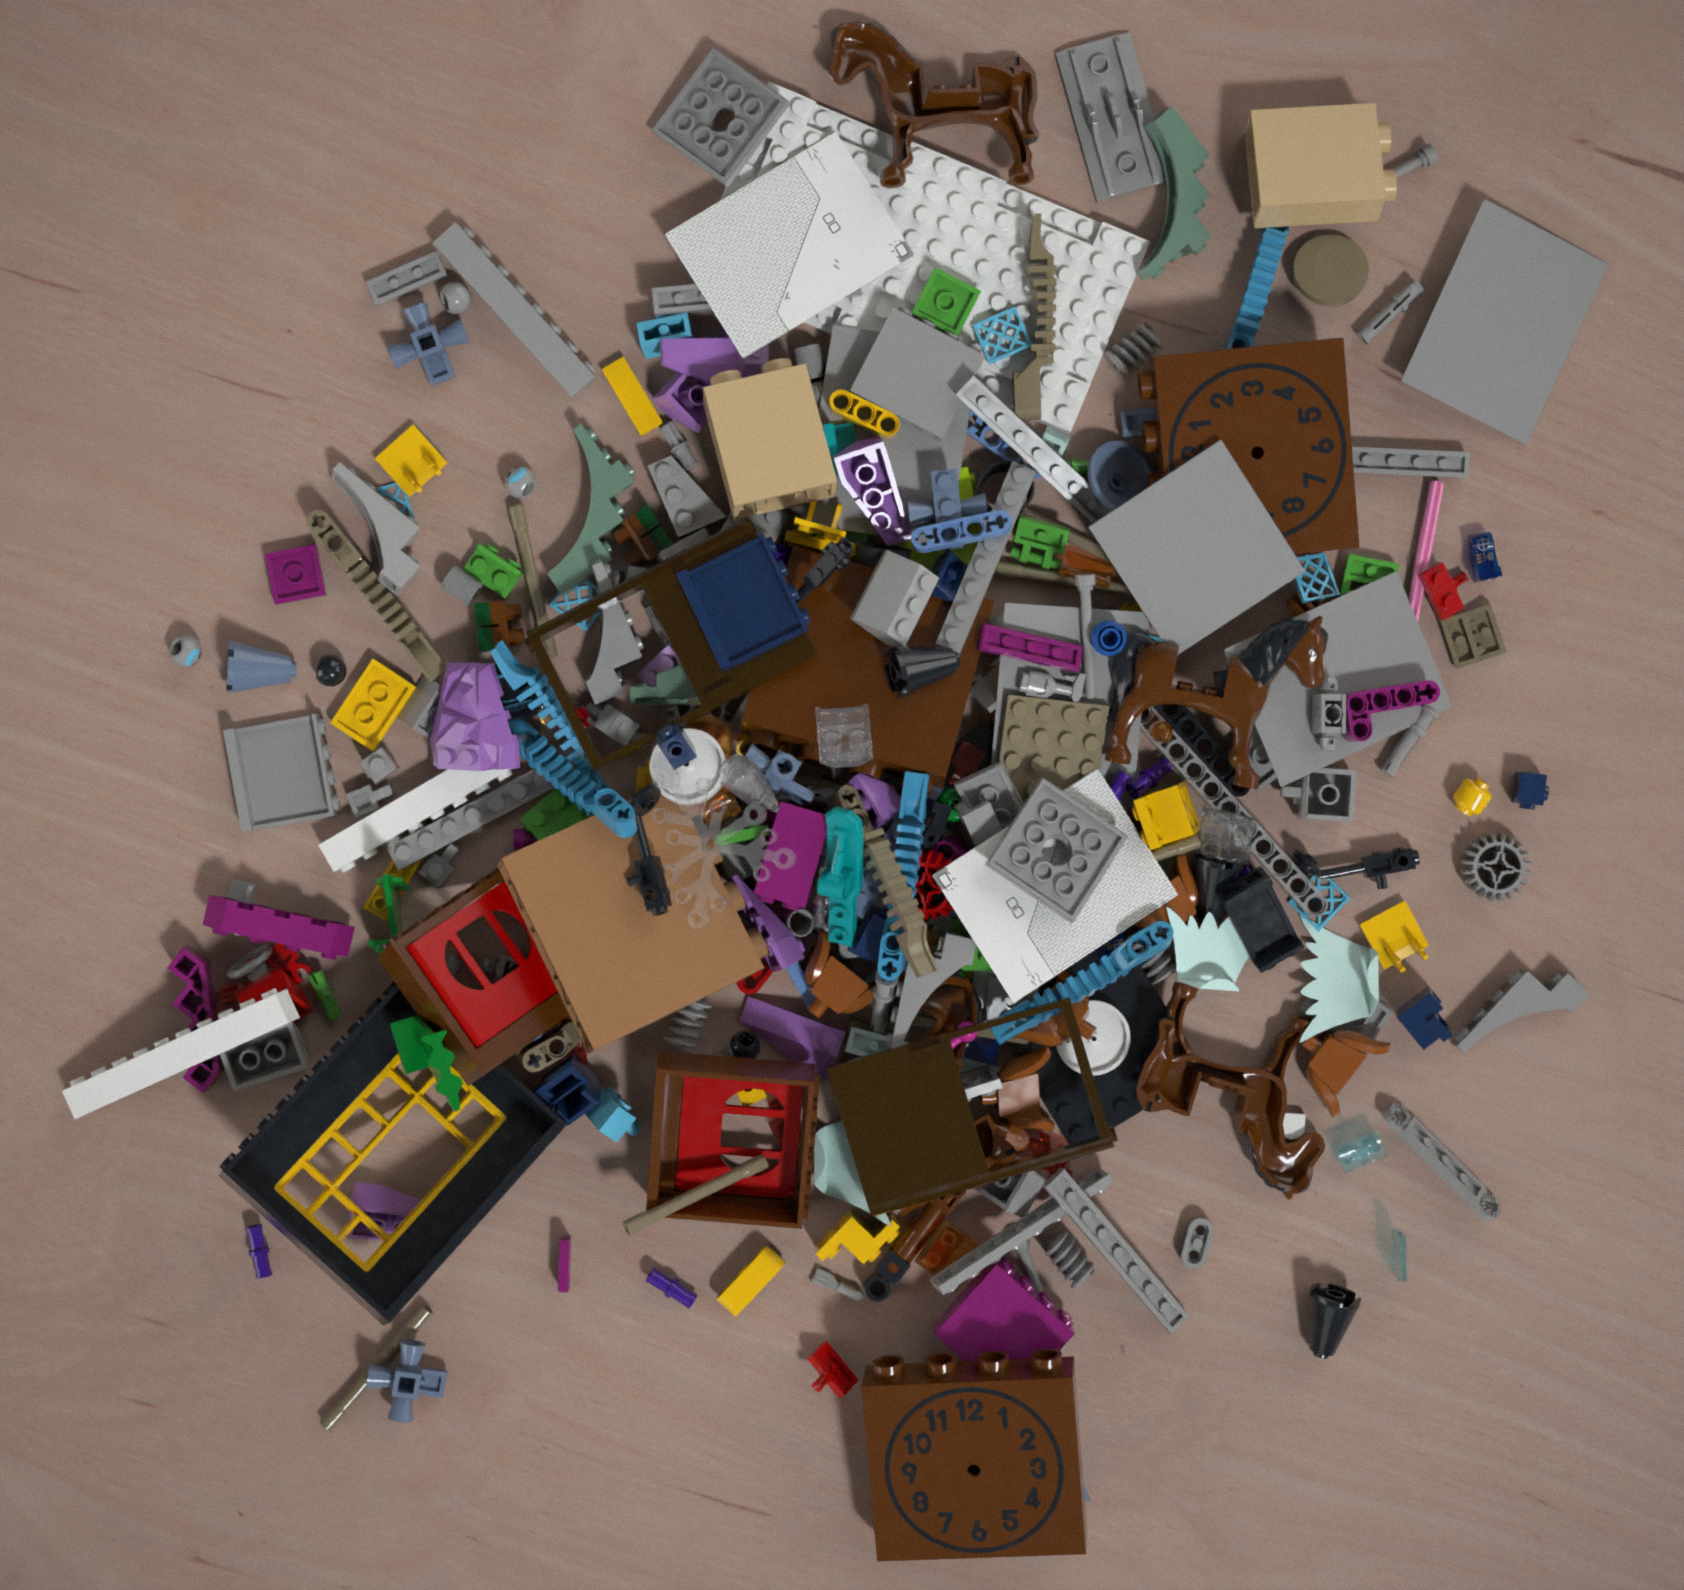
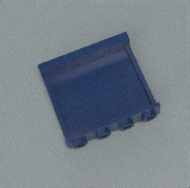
(745, 602)

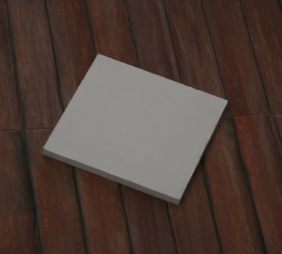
(1196, 548)

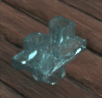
(1360, 1151)

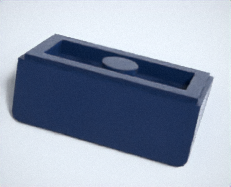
(950, 572)

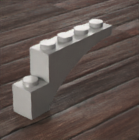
(389, 527)
(615, 643)
(956, 953)
(1519, 998)

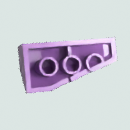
(709, 356)
(683, 397)
(871, 483)
(878, 798)
(780, 941)
(794, 1034)
(382, 1205)

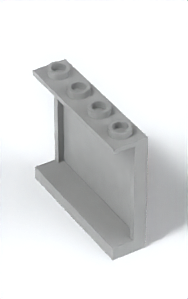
(917, 372)
(281, 773)

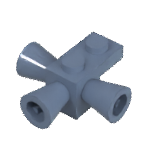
(429, 344)
(945, 504)
(780, 775)
(407, 1380)

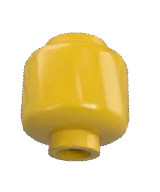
(1472, 796)

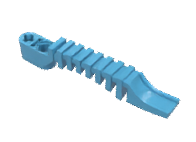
(1258, 287)
(517, 675)
(603, 803)
(908, 854)
(1087, 982)

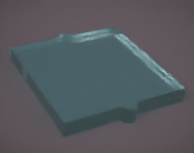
(1399, 1255)

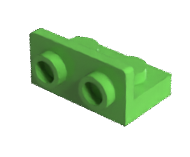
(493, 571)

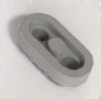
(1197, 1242)

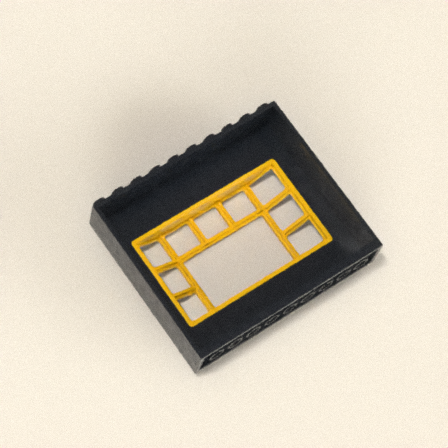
(444, 1215)

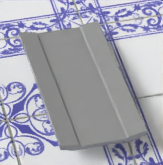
(1111, 115)

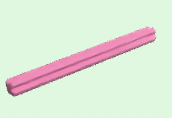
(1425, 544)

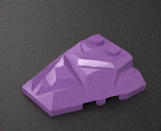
(471, 721)

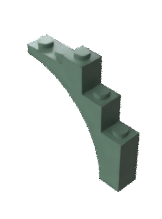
(1181, 159)
(602, 518)

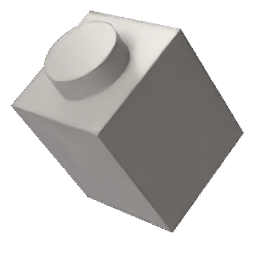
(380, 765)

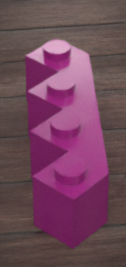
(278, 926)
(199, 1004)

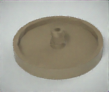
(1330, 270)

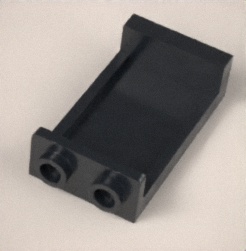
(1259, 919)

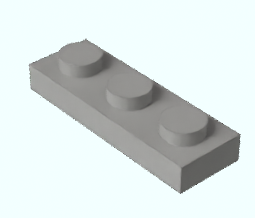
(406, 278)

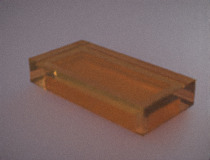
(1080, 564)

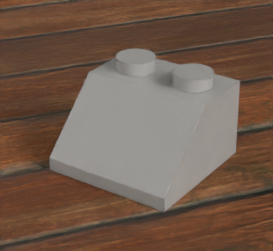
(1017, 1192)

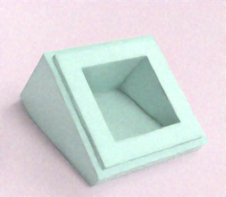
(1055, 440)

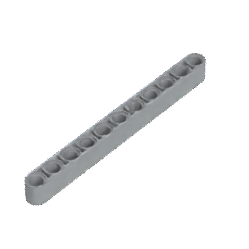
(1215, 802)

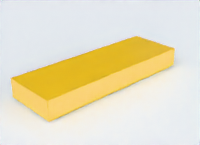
(632, 396)

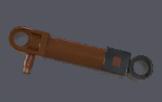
(899, 1256)

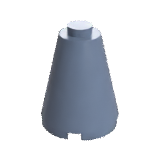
(256, 667)

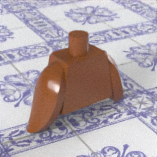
(1183, 903)
(834, 982)
(1055, 1030)
(1336, 1060)
(1019, 1098)

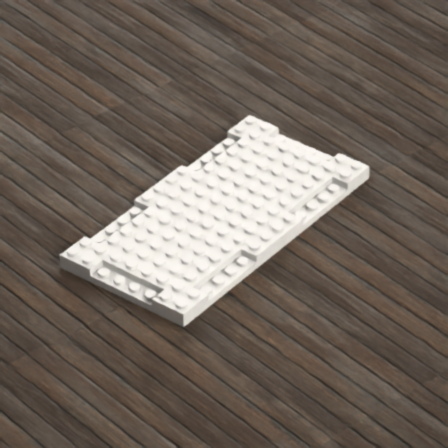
(981, 235)

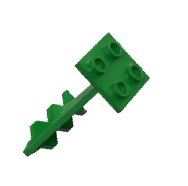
(391, 887)
(422, 1049)

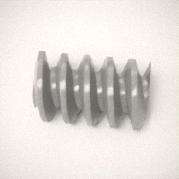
(1133, 349)
(1158, 964)
(687, 1023)
(1069, 1258)

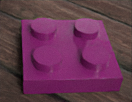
(295, 574)

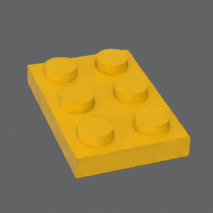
(373, 705)

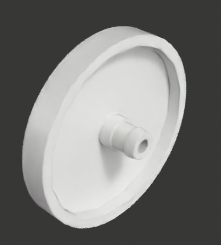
(705, 765)
(1107, 1045)

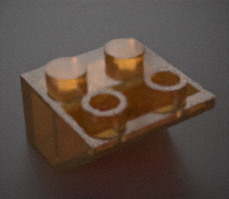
(945, 1248)

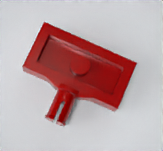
(1443, 589)
(831, 1370)

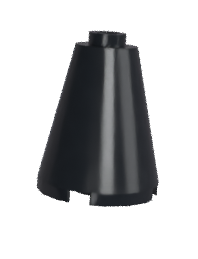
(918, 667)
(1211, 876)
(1329, 1317)

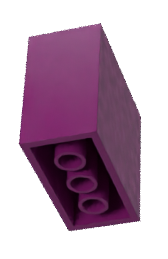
(805, 835)
(1002, 1315)

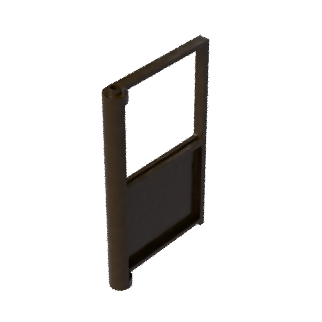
(685, 634)
(915, 1123)

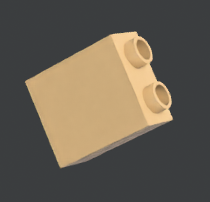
(1318, 165)
(769, 439)

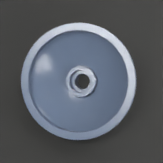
(1118, 464)

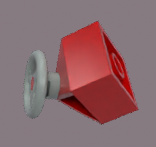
(264, 980)

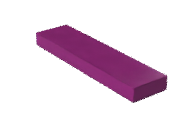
(1030, 648)

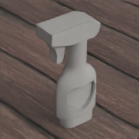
(1043, 685)

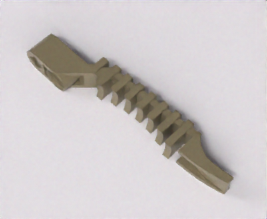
(1027, 382)
(382, 600)
(914, 939)
(540, 1048)

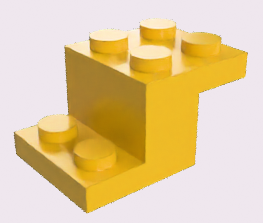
(1166, 815)
(857, 1238)

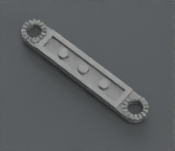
(1442, 1161)

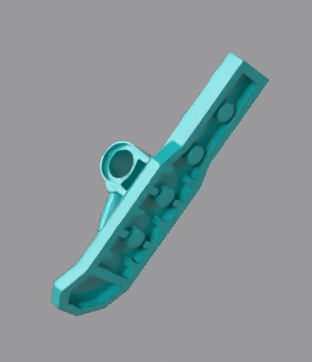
(843, 873)

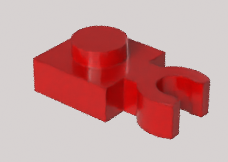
(287, 961)

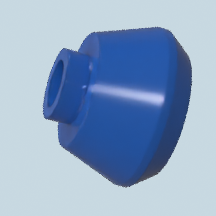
(1108, 638)

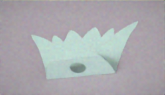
(1207, 955)
(1344, 981)
(839, 1173)

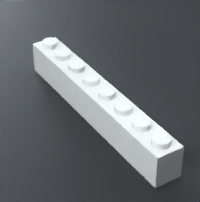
(406, 815)

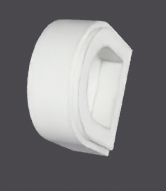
(1294, 1125)

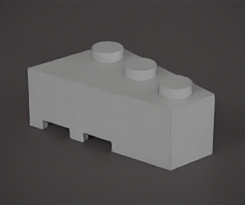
(683, 499)

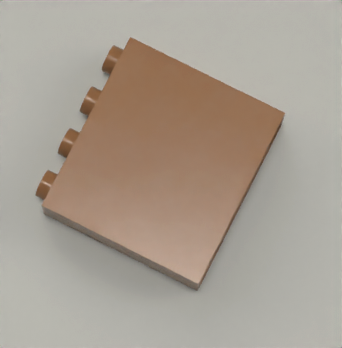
(600, 944)

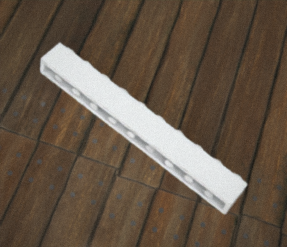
(180, 1054)

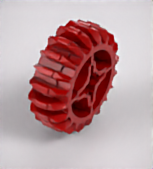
(932, 865)

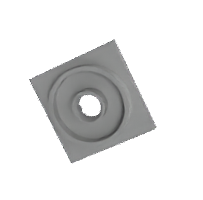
(717, 87)
(1089, 846)

